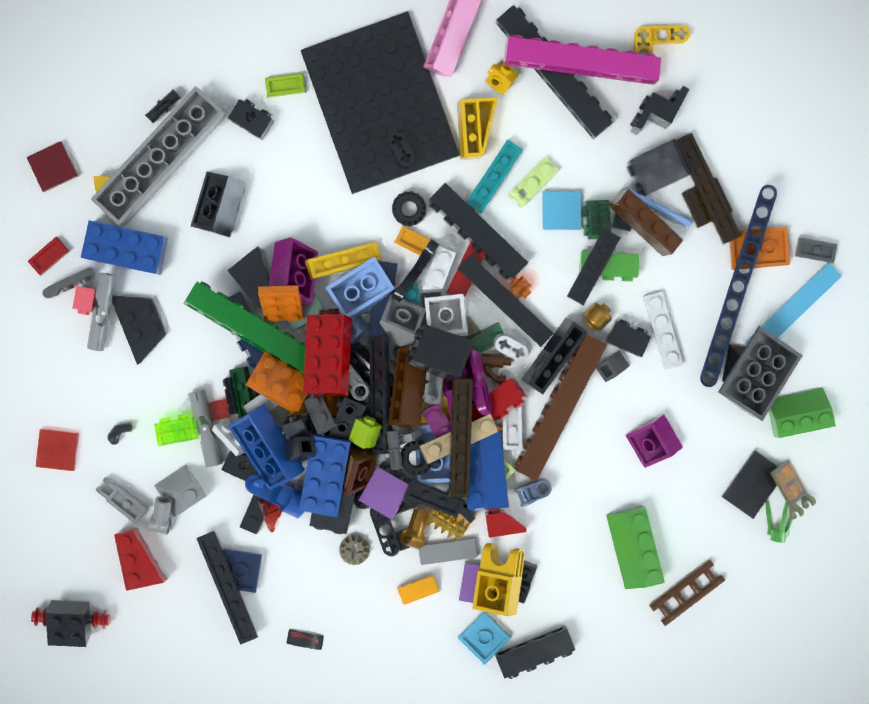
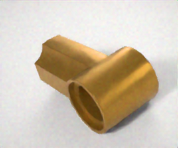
(413, 535)

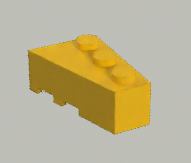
(474, 125)

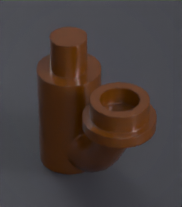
(497, 361)

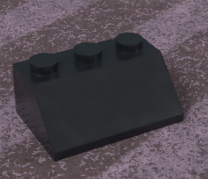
(218, 204)

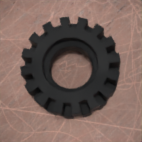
(397, 208)
(406, 464)

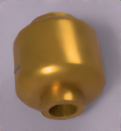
(597, 316)

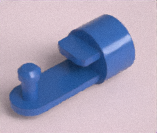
(284, 496)

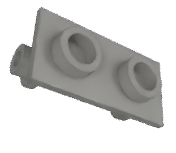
(433, 389)

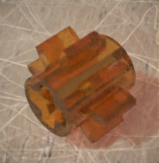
(520, 287)

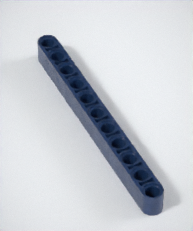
(738, 276)

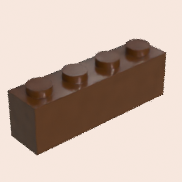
(645, 222)
(407, 392)

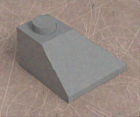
(182, 489)

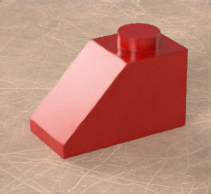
(501, 524)

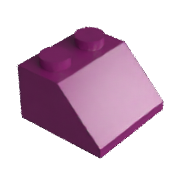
(654, 441)

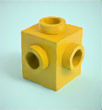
(501, 77)

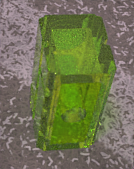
(175, 431)

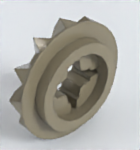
(362, 545)

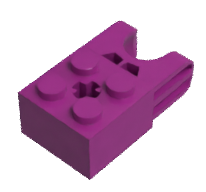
(473, 370)

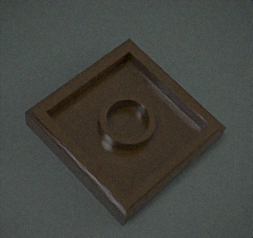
(697, 207)

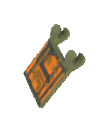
(792, 489)

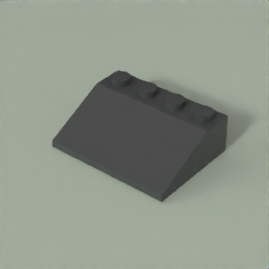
(760, 374)

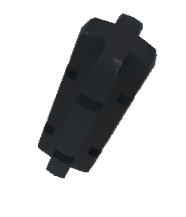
(230, 395)

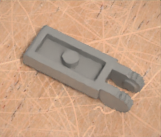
(123, 501)

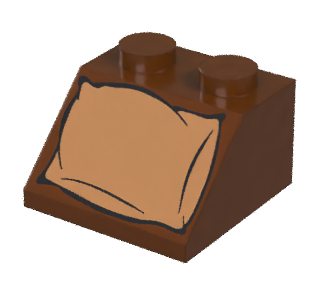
(358, 469)

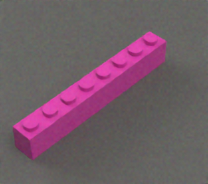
(582, 60)

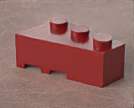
(136, 561)

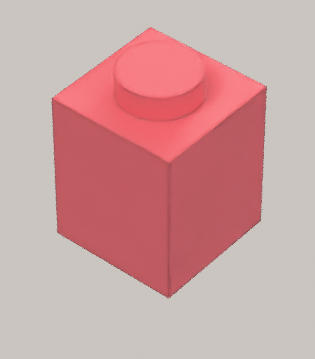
(84, 300)

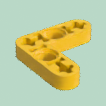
(652, 38)

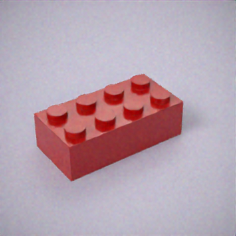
(327, 355)

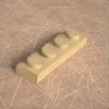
(440, 446)

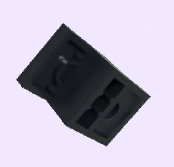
(658, 109)

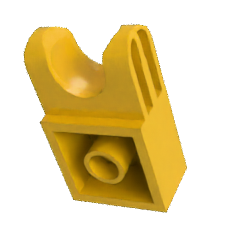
(498, 583)

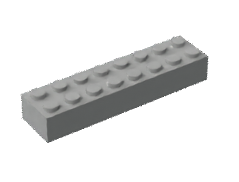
(158, 157)

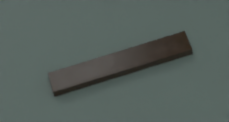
(708, 189)
(460, 438)

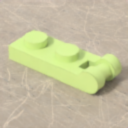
(534, 181)

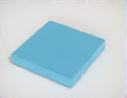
(561, 210)
(484, 637)

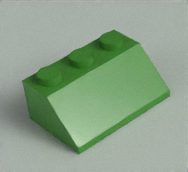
(801, 413)

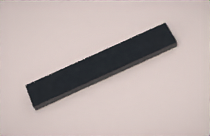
(505, 300)
(380, 389)
(227, 587)

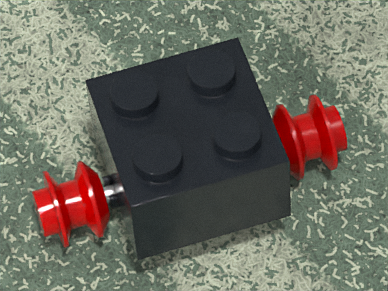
(69, 622)

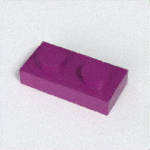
(436, 420)

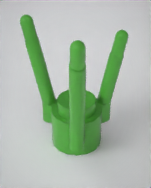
(779, 532)

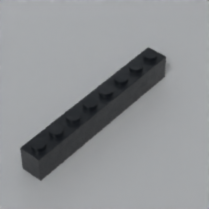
(563, 85)

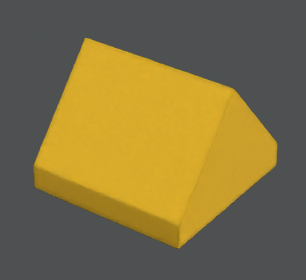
(99, 181)

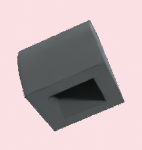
(612, 366)

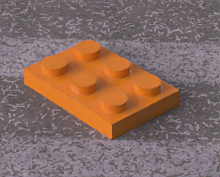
(772, 253)
(281, 303)
(278, 382)

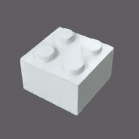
(447, 313)

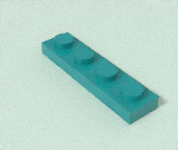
(494, 176)

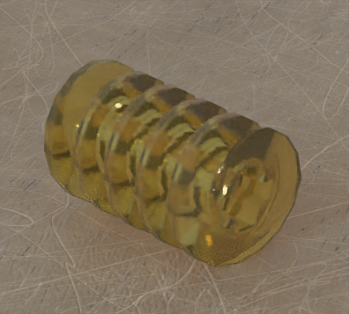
(448, 524)

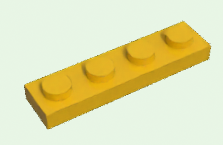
(342, 260)

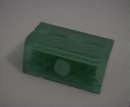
(597, 218)

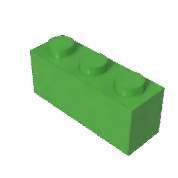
(619, 265)

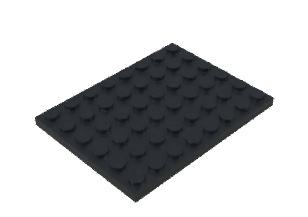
(378, 86)

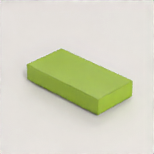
(285, 85)

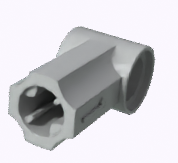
(355, 381)
(160, 519)

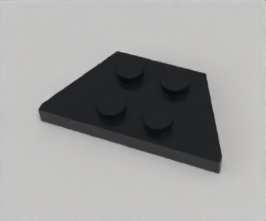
(140, 324)

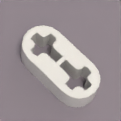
(508, 350)

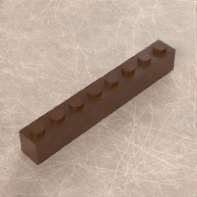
(560, 407)

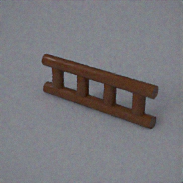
(675, 592)

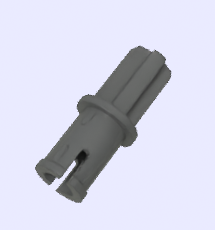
(394, 449)

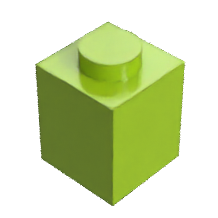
(365, 432)

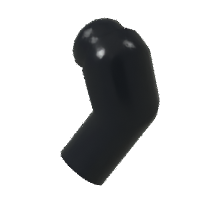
(117, 430)

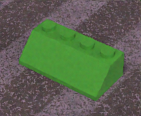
(635, 548)

